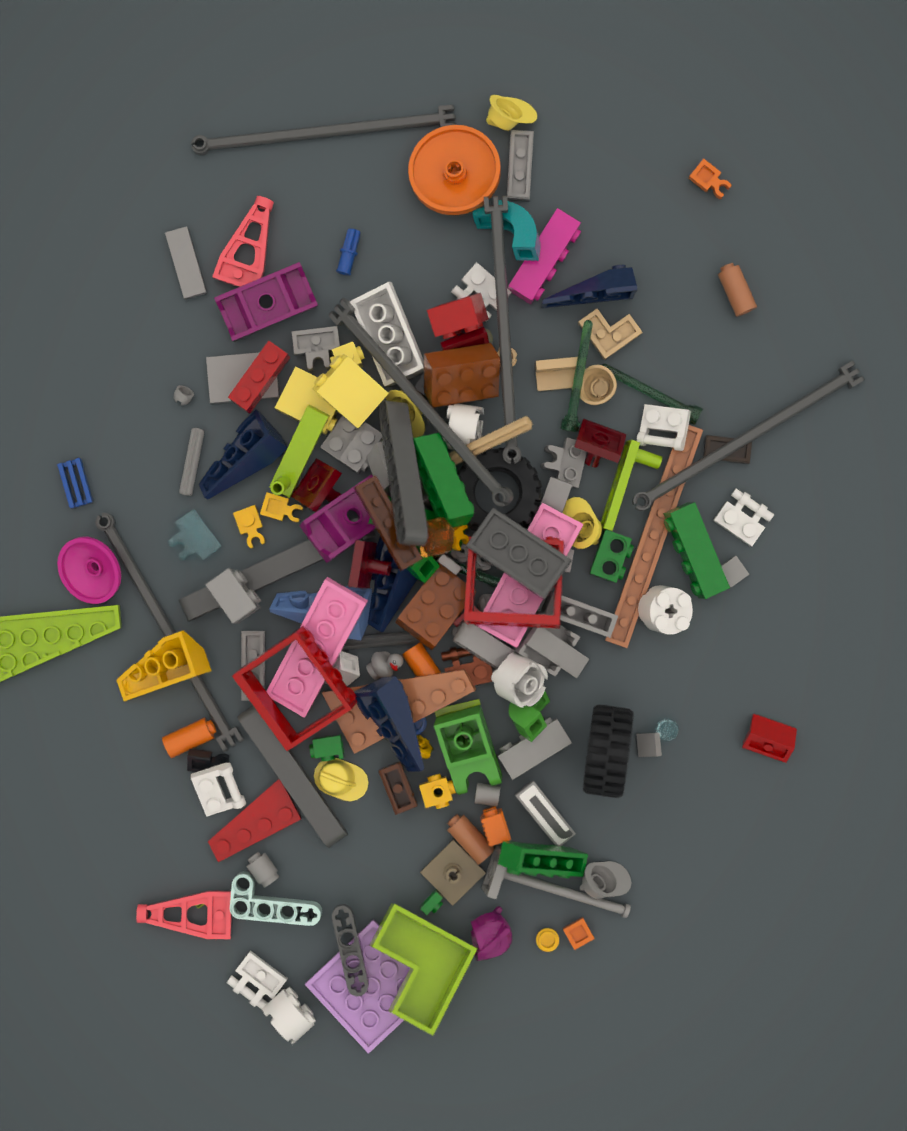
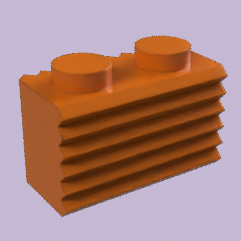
(494, 826)

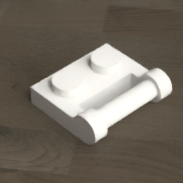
(667, 420)
(211, 792)

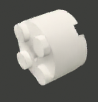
(465, 422)
(668, 621)
(520, 680)
(289, 1016)

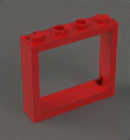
(511, 619)
(267, 708)

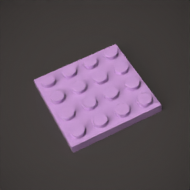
(365, 1015)

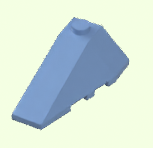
(297, 604)

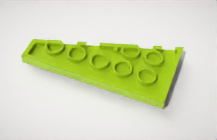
(40, 637)

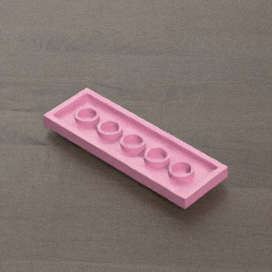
(514, 597)
(331, 623)

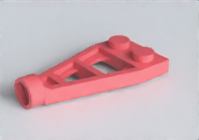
(235, 272)
(218, 914)

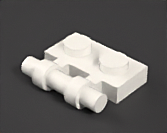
(481, 282)
(739, 523)
(259, 974)

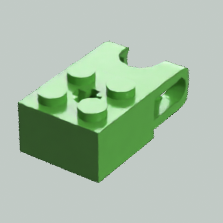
(470, 754)

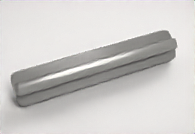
(191, 461)

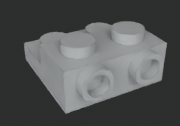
(351, 444)

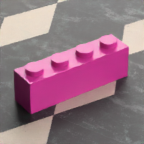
(553, 241)

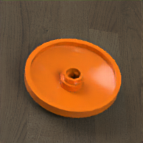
(454, 169)

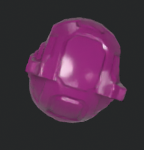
(491, 935)

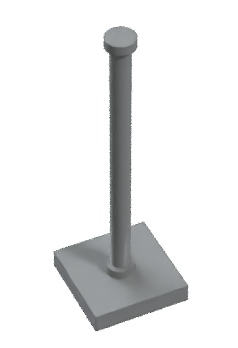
(496, 874)

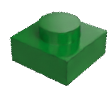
(432, 903)

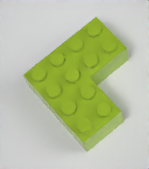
(435, 965)

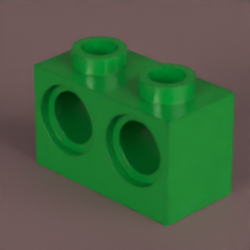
(605, 554)

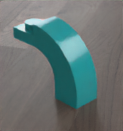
(520, 223)

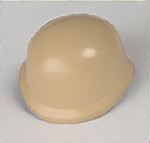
(598, 385)

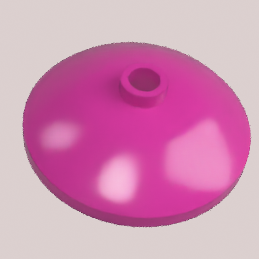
(82, 575)

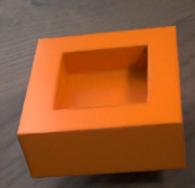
(578, 933)

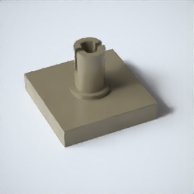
(453, 872)

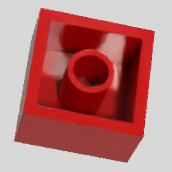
(459, 314)

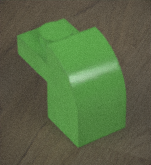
(529, 720)

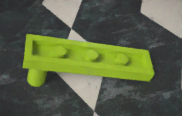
(299, 451)
(630, 454)

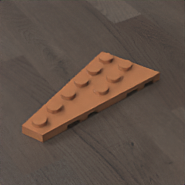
(425, 697)

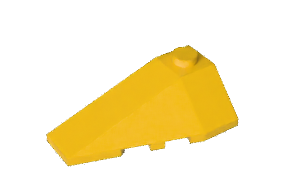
(168, 663)

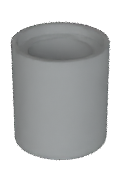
(487, 794)

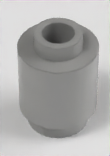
(262, 869)

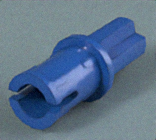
(348, 252)

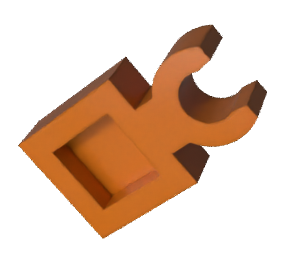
(707, 176)

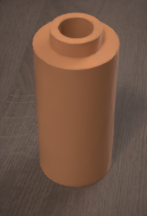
(737, 289)
(469, 838)

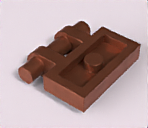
(478, 670)

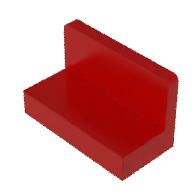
(770, 738)

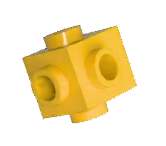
(430, 797)

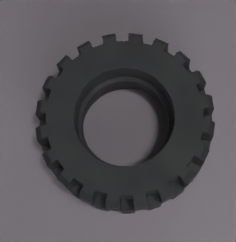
(522, 473)
(608, 751)

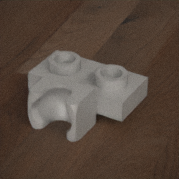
(316, 344)
(566, 461)

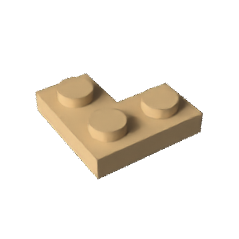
(611, 339)

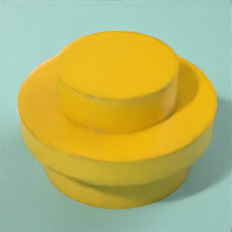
(547, 939)

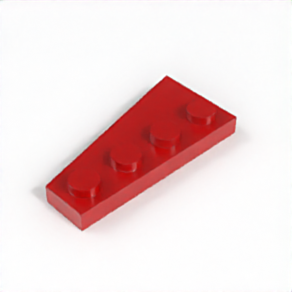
(262, 818)

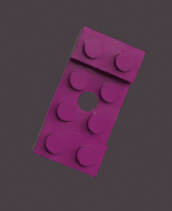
(242, 305)
(332, 530)

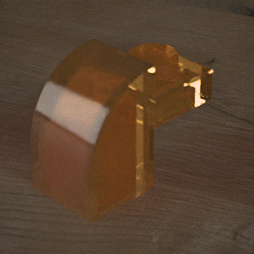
(439, 538)

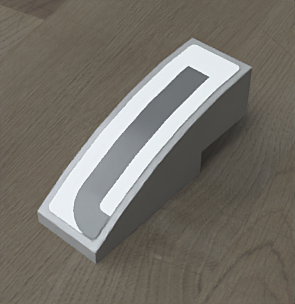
(545, 813)

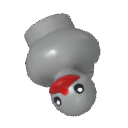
(384, 664)

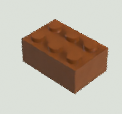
(461, 375)
(434, 607)

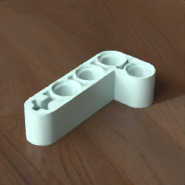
(275, 903)

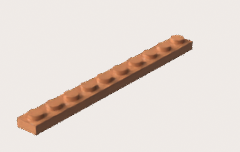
(651, 543)

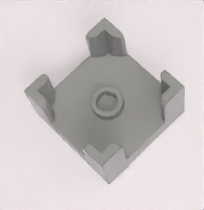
(526, 651)

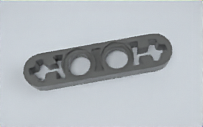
(352, 949)

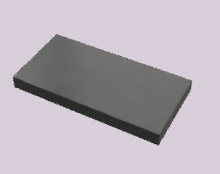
(518, 553)

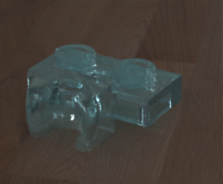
(194, 537)

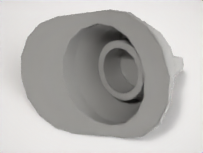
(605, 880)

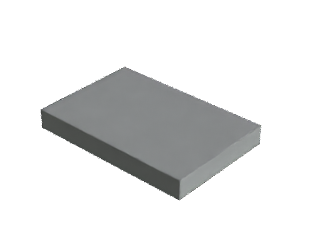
(226, 372)

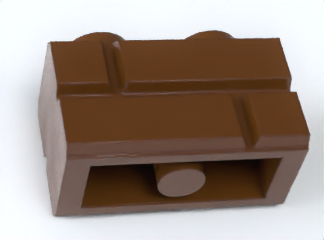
(398, 787)

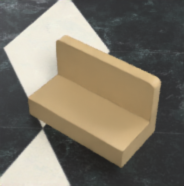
(555, 373)

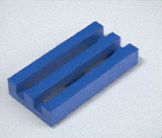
(80, 502)

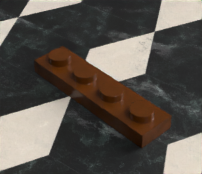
(381, 513)

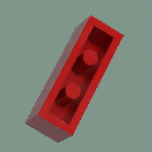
(259, 377)

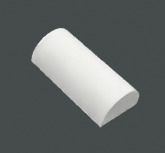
(387, 324)

